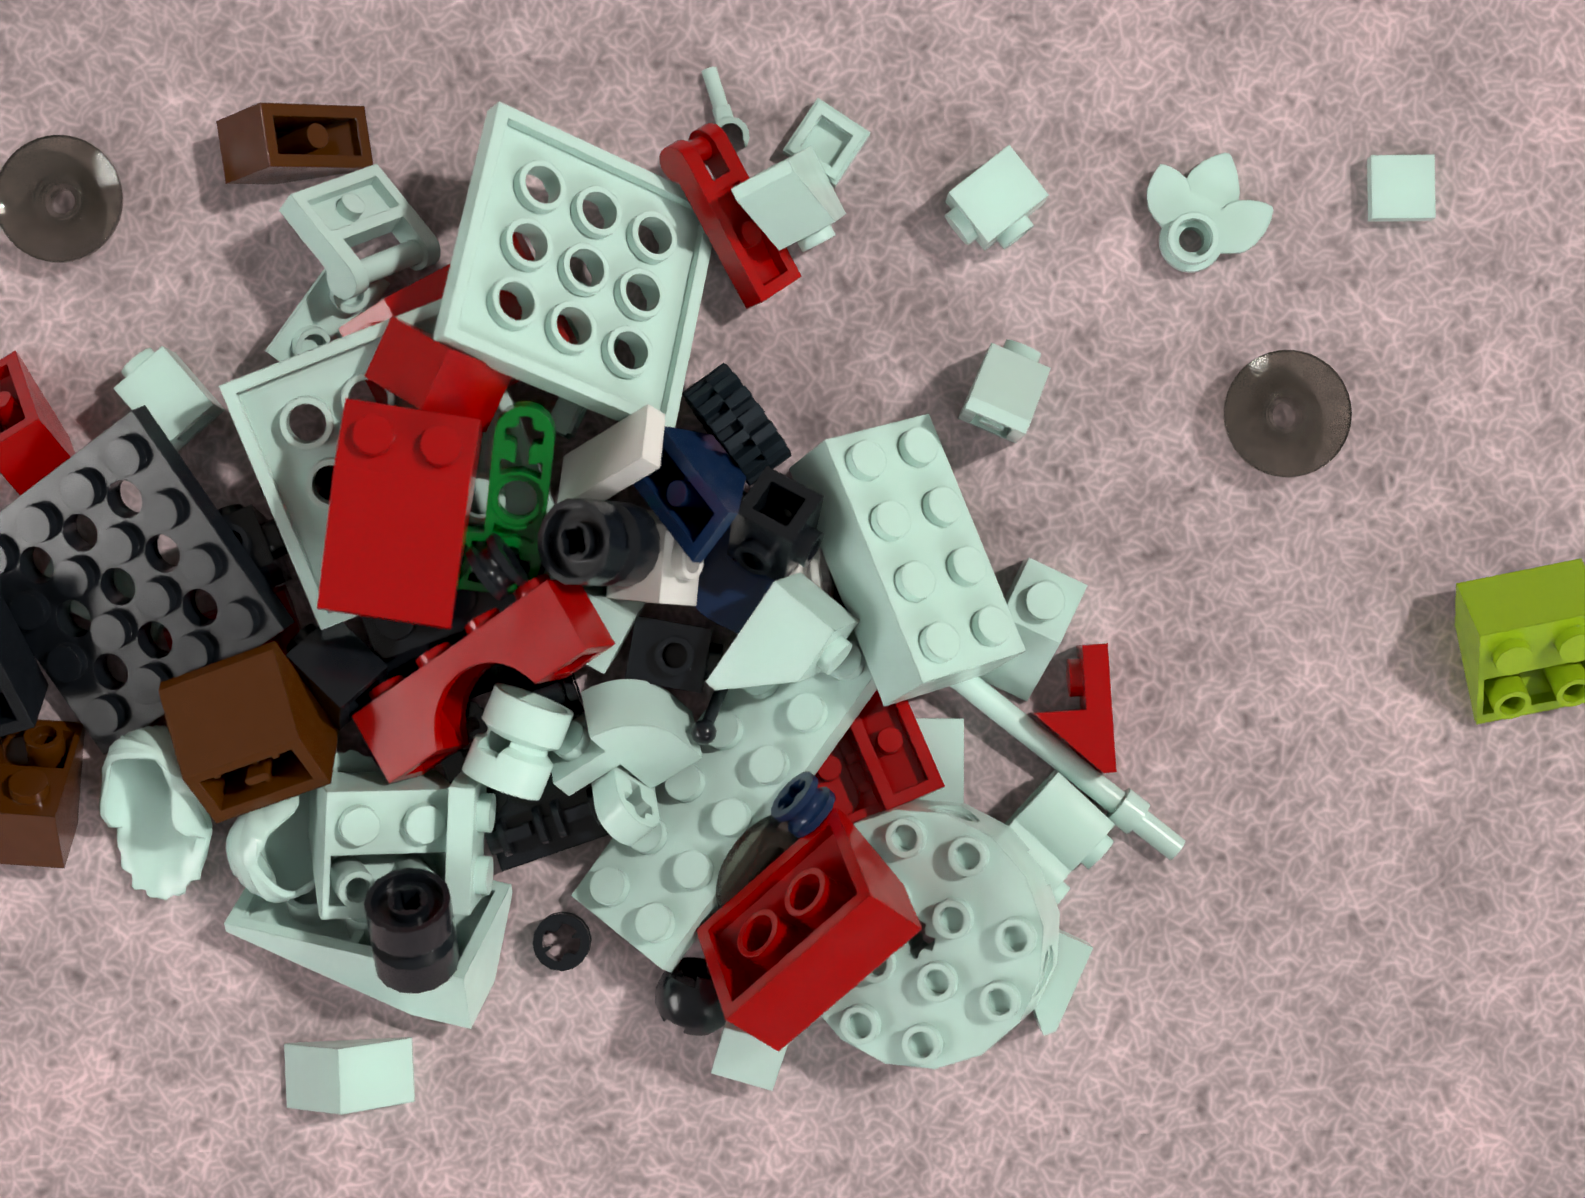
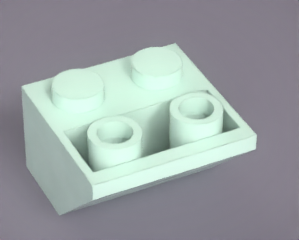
(373, 827)

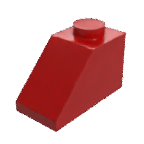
(30, 432)

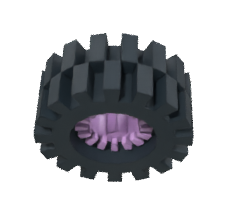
(737, 422)

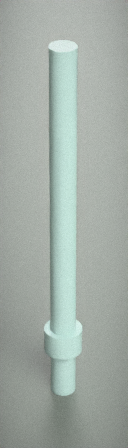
(1124, 808)

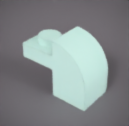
(627, 726)

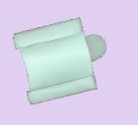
(721, 109)

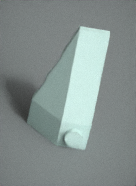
(344, 950)

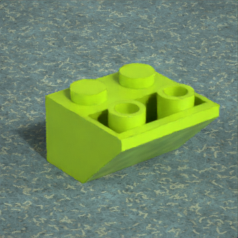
(1523, 640)

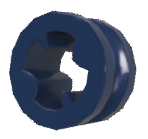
(803, 804)

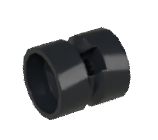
(598, 542)
(412, 930)

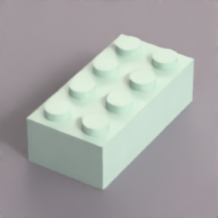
(908, 559)

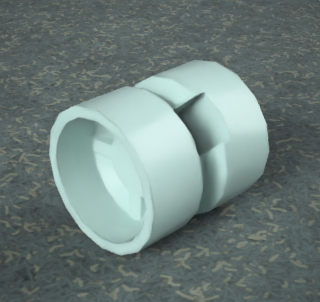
(517, 741)

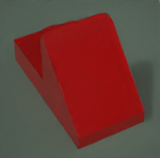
(1090, 728)

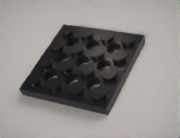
(128, 540)

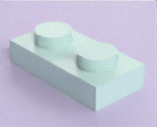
(467, 869)

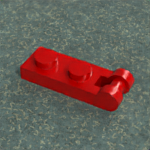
(743, 248)

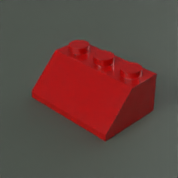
(805, 932)

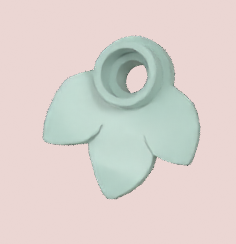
(1208, 205)

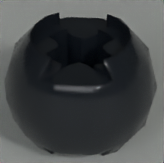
(690, 998)

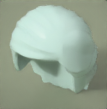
(156, 815)
(272, 845)

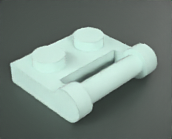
(353, 211)

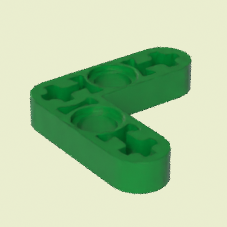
(515, 530)

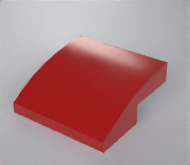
(879, 762)

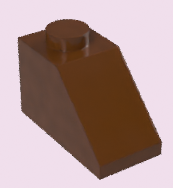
(293, 142)

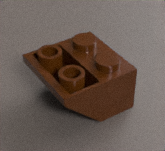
(248, 732)
(40, 793)

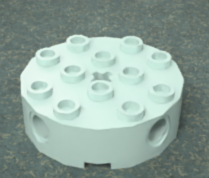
(990, 947)

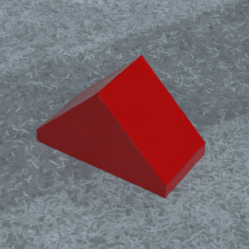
(435, 375)

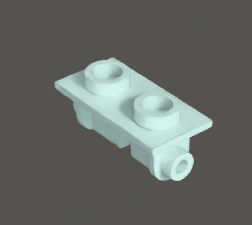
(320, 316)

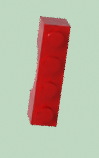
(423, 717)

